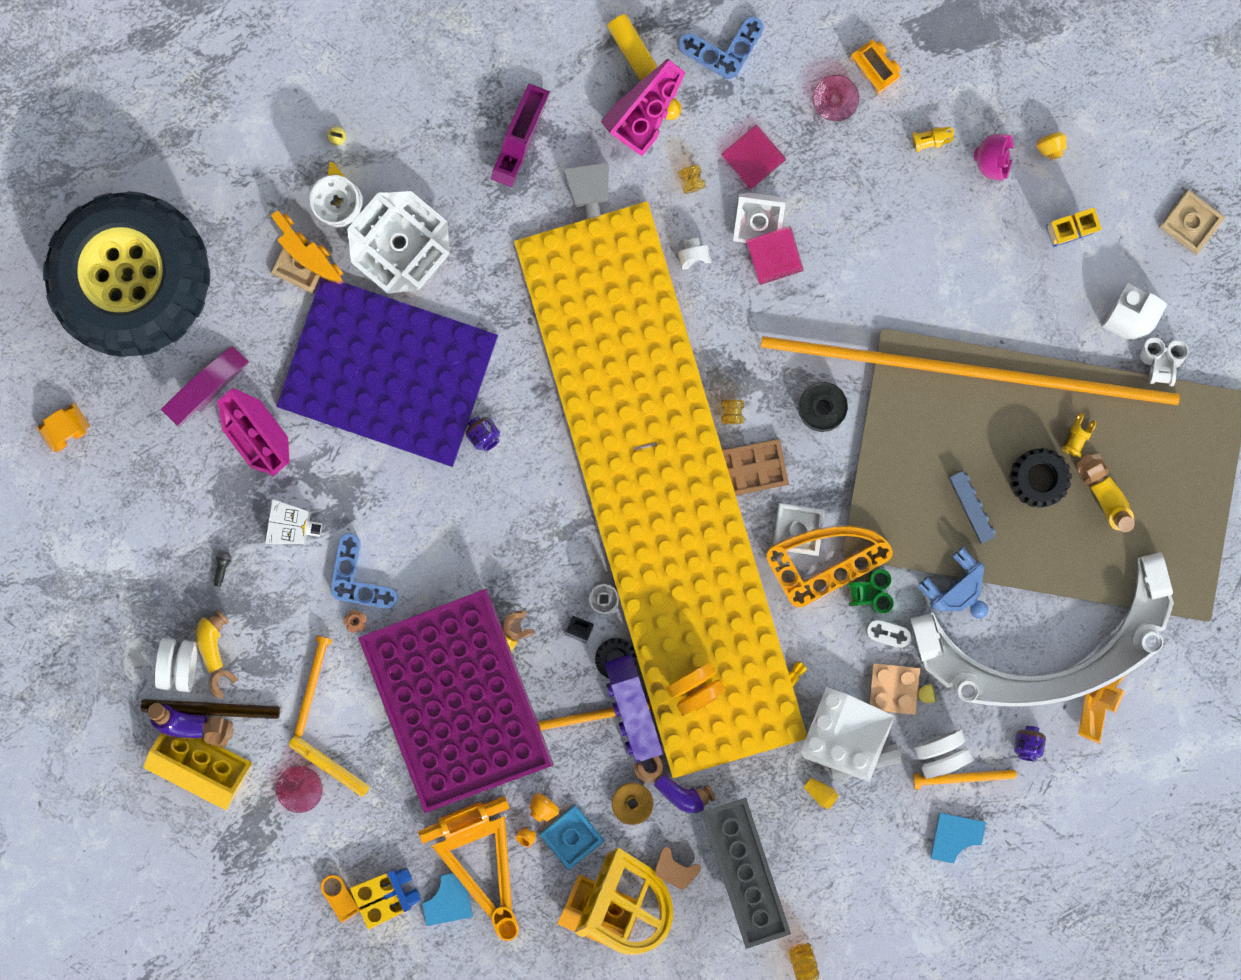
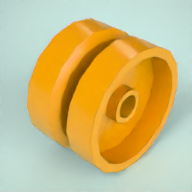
(697, 691)

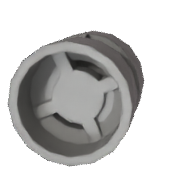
(603, 599)

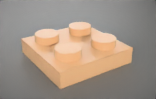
(894, 688)

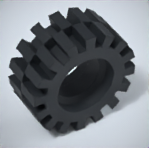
(609, 645)

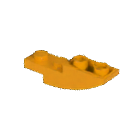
(310, 257)

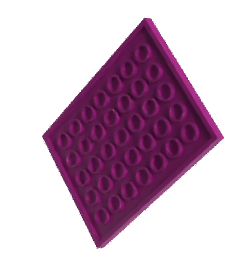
(456, 701)

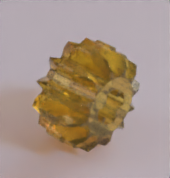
(804, 962)

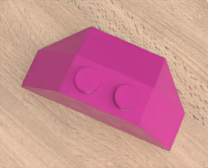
(253, 432)

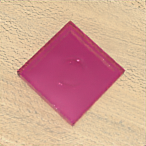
(753, 157)
(775, 255)

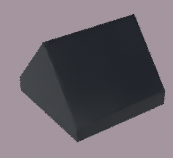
(579, 629)

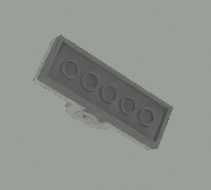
(746, 873)

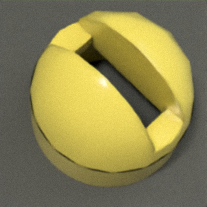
(336, 140)
(927, 694)

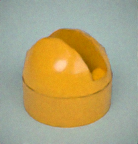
(526, 837)

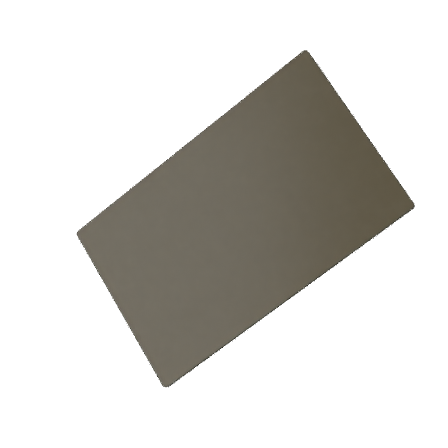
(1164, 457)

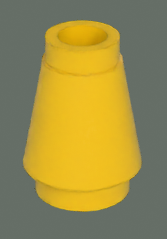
(821, 793)

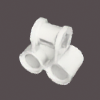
(1164, 364)

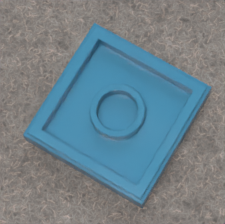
(571, 837)

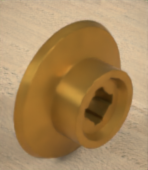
(637, 814)

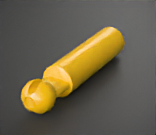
(638, 55)

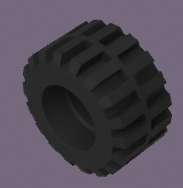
(1060, 472)

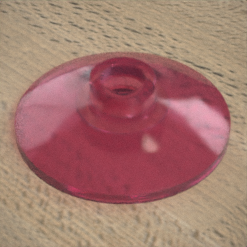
(835, 86)

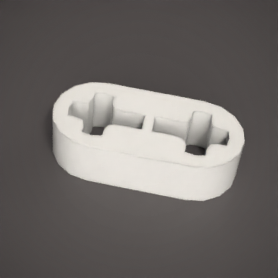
(886, 639)

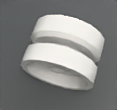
(176, 665)
(944, 756)

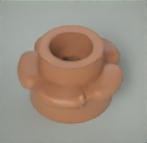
(361, 619)

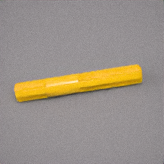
(328, 765)

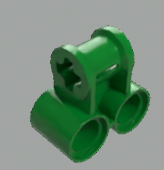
(870, 592)

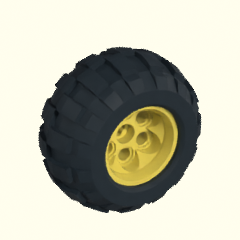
(82, 252)

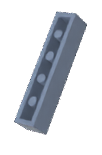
(972, 507)

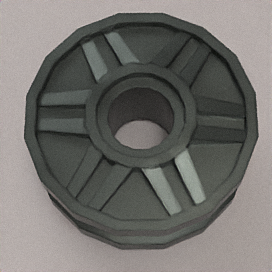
(823, 421)

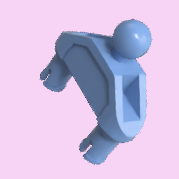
(962, 592)

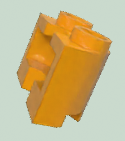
(63, 426)

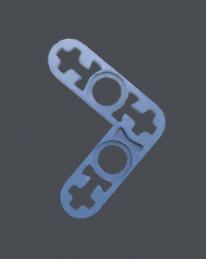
(730, 55)
(349, 578)

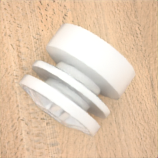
(325, 194)

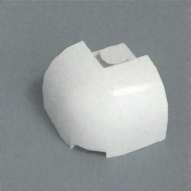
(1134, 313)

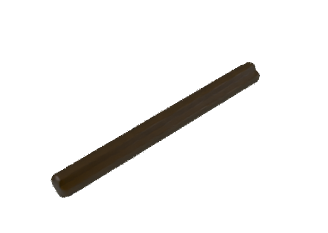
(217, 709)

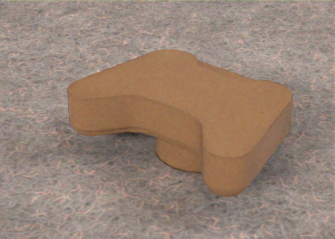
(674, 872)

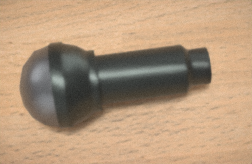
(222, 561)

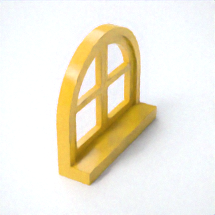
(604, 892)

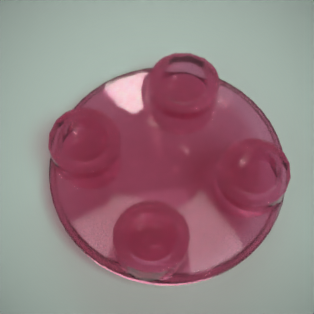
(299, 789)

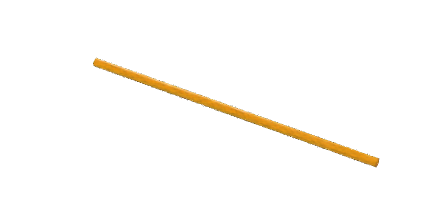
(970, 370)

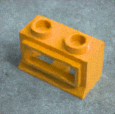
(868, 70)

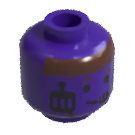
(483, 433)
(1029, 743)

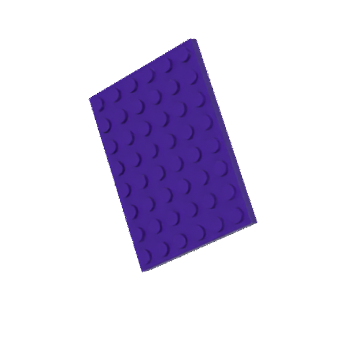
(387, 371)

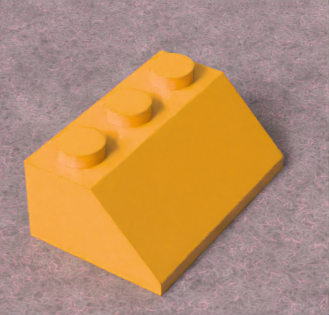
(614, 920)

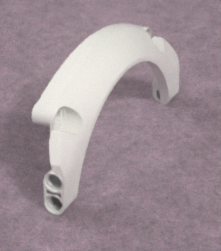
(1117, 658)

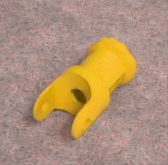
(935, 138)
(1078, 437)

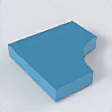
(954, 835)
(449, 903)

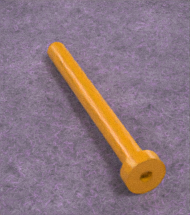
(311, 684)
(919, 780)

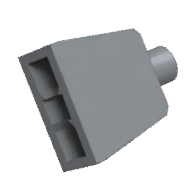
(589, 187)

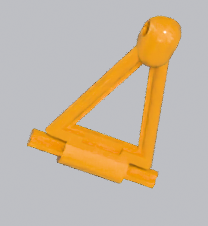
(463, 828)

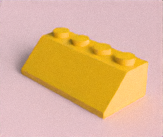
(198, 768)

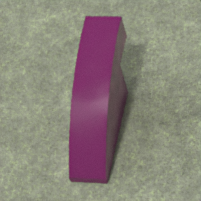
(520, 135)
(204, 386)

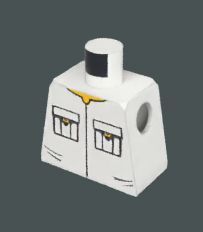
(290, 525)

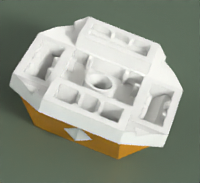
(391, 217)

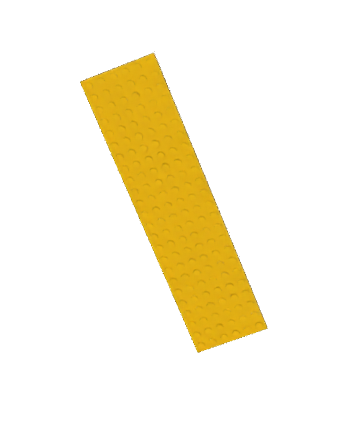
(664, 507)

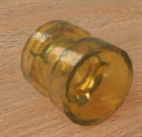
(691, 179)
(732, 411)

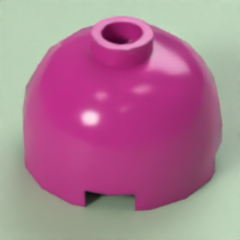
(994, 156)

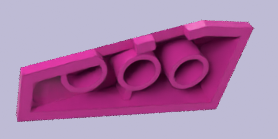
(641, 111)

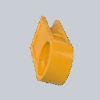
(342, 903)

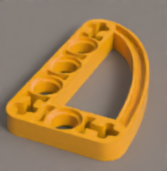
(827, 574)

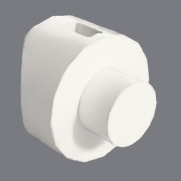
(693, 252)

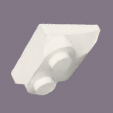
(757, 216)

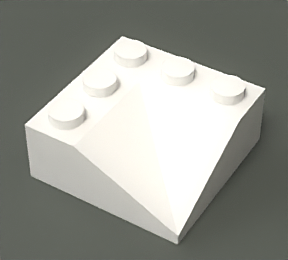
(847, 734)

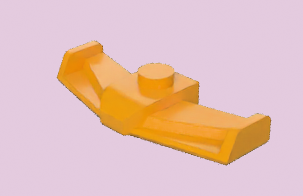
(1095, 709)

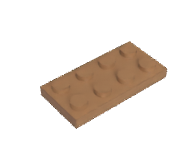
(756, 467)

